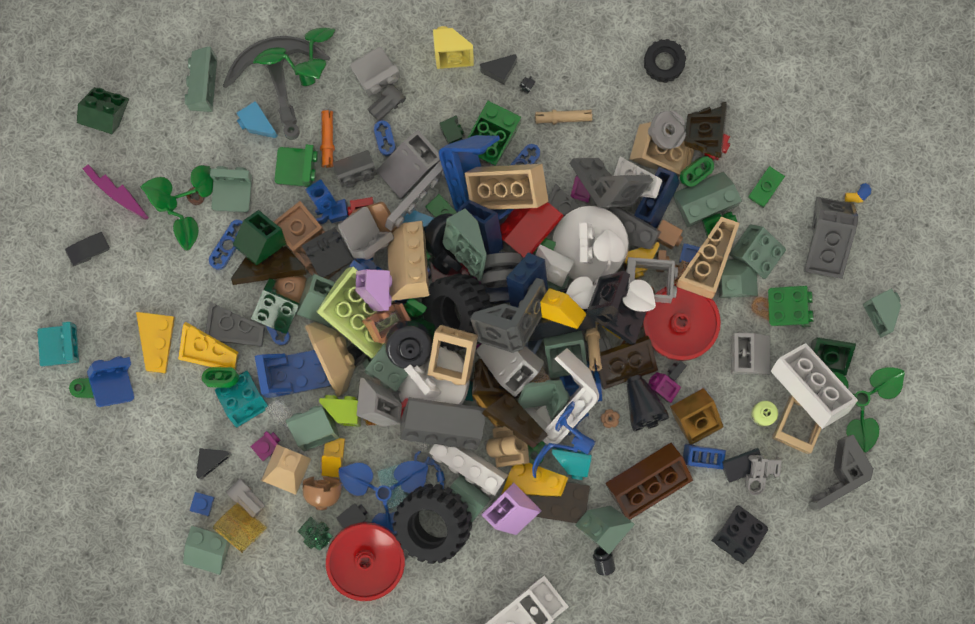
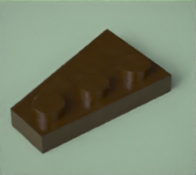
(514, 417)

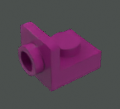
(579, 191)
(664, 386)
(266, 445)

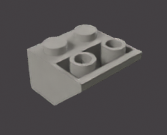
(750, 354)
(378, 404)

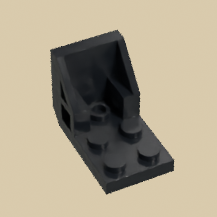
(609, 309)

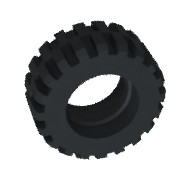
(466, 294)
(416, 539)

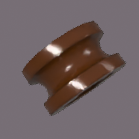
(194, 201)

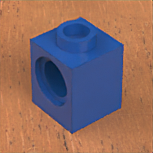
(321, 196)

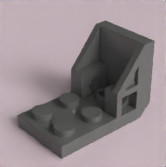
(609, 189)
(832, 238)
(510, 335)
(848, 458)

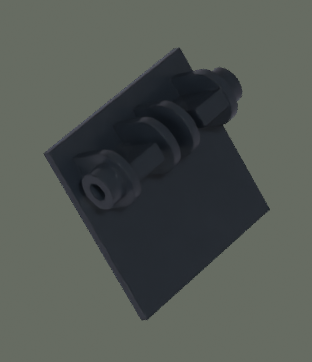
(327, 252)

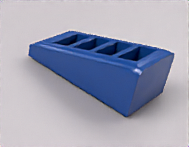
(693, 451)

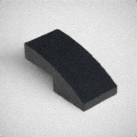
(87, 248)

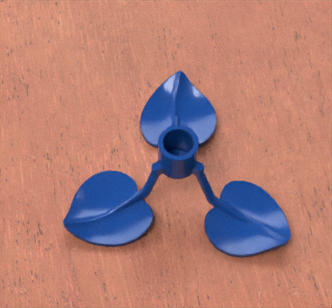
(580, 441)
(357, 479)

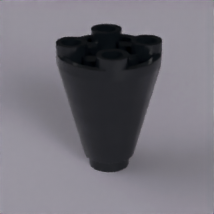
(644, 405)

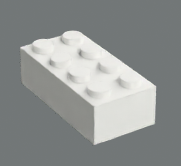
(814, 385)

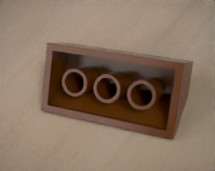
(649, 481)

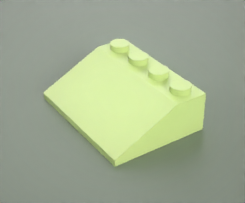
(346, 310)

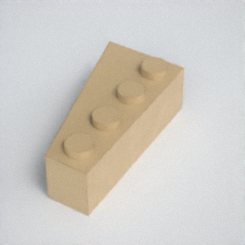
(707, 266)

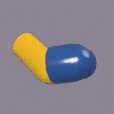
(860, 195)

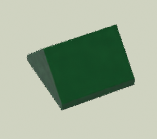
(834, 353)

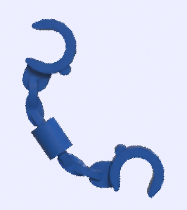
(429, 461)

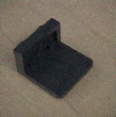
(740, 535)

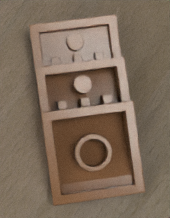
(299, 228)

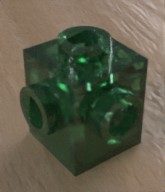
(315, 534)

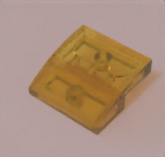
(239, 527)

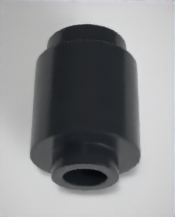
(603, 562)

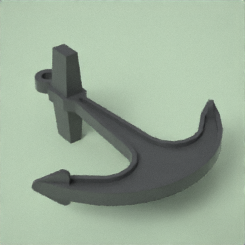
(291, 45)

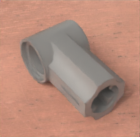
(245, 497)

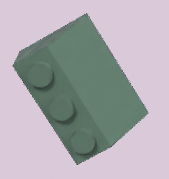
(201, 80)
(707, 199)

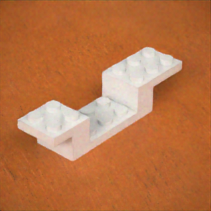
(534, 606)

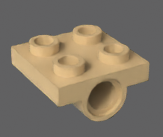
(507, 448)

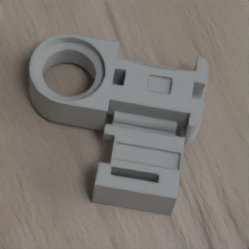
(759, 469)

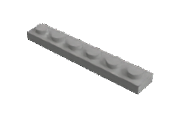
(418, 194)

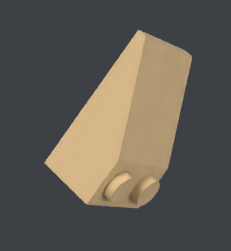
(650, 155)

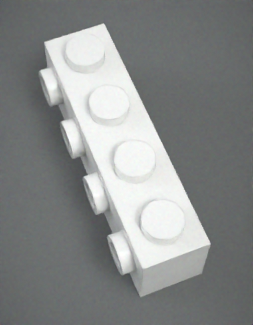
(471, 466)

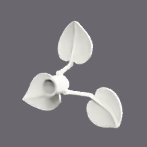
(611, 249)

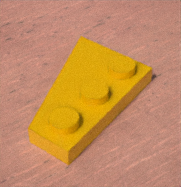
(155, 340)
(204, 349)
(545, 484)

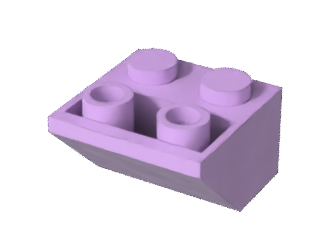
(374, 288)
(511, 511)

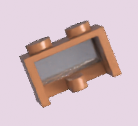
(382, 321)

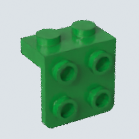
(296, 166)
(790, 306)

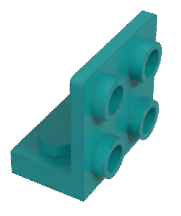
(58, 345)
(242, 400)

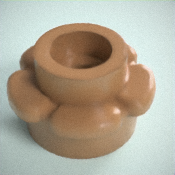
(610, 413)

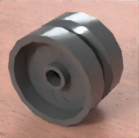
(498, 267)

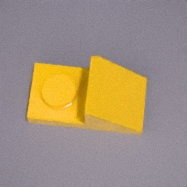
(333, 457)

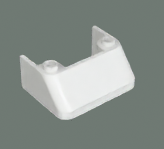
(584, 398)

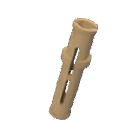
(563, 116)
(592, 337)

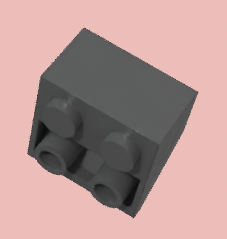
(355, 169)

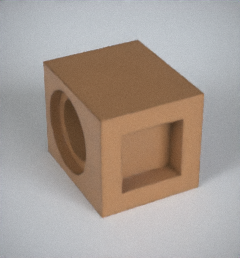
(669, 235)

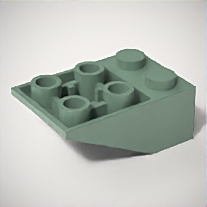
(465, 242)

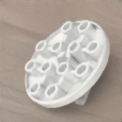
(576, 237)
(423, 386)

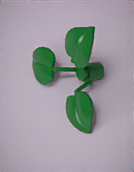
(307, 70)
(159, 191)
(888, 384)

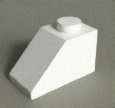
(557, 265)

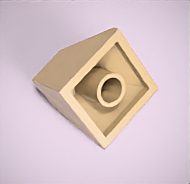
(286, 469)

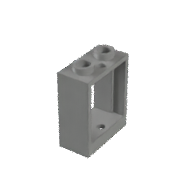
(671, 291)

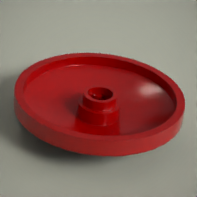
(684, 326)
(365, 561)

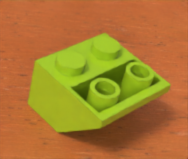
(342, 410)

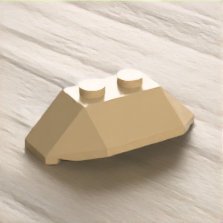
(332, 355)

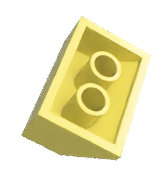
(451, 49)

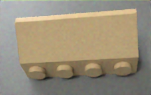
(408, 262)

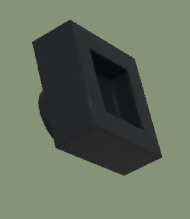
(675, 370)

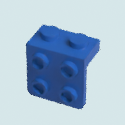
(110, 381)

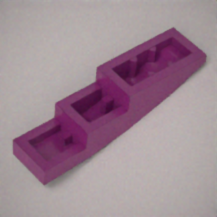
(120, 195)

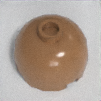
(291, 287)
(322, 492)

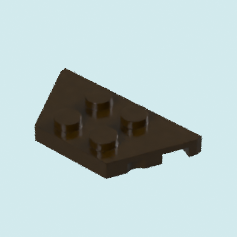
(706, 130)
(278, 265)
(485, 382)

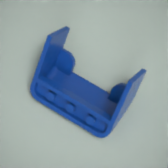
(460, 158)

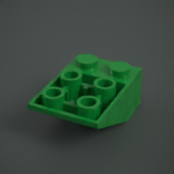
(496, 122)

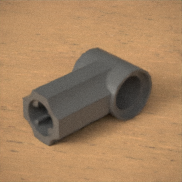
(389, 99)

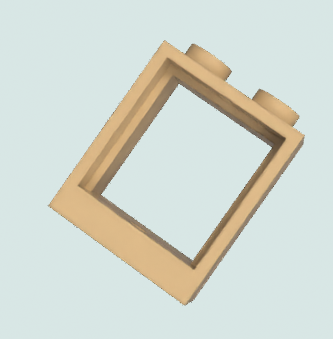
(458, 338)
(790, 440)

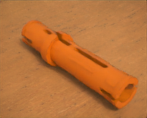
(327, 139)

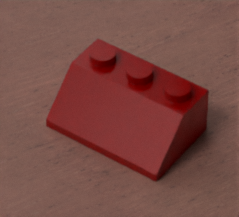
(529, 227)

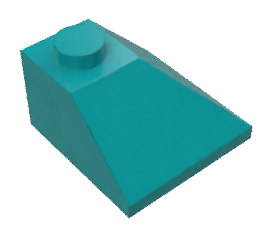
(573, 463)

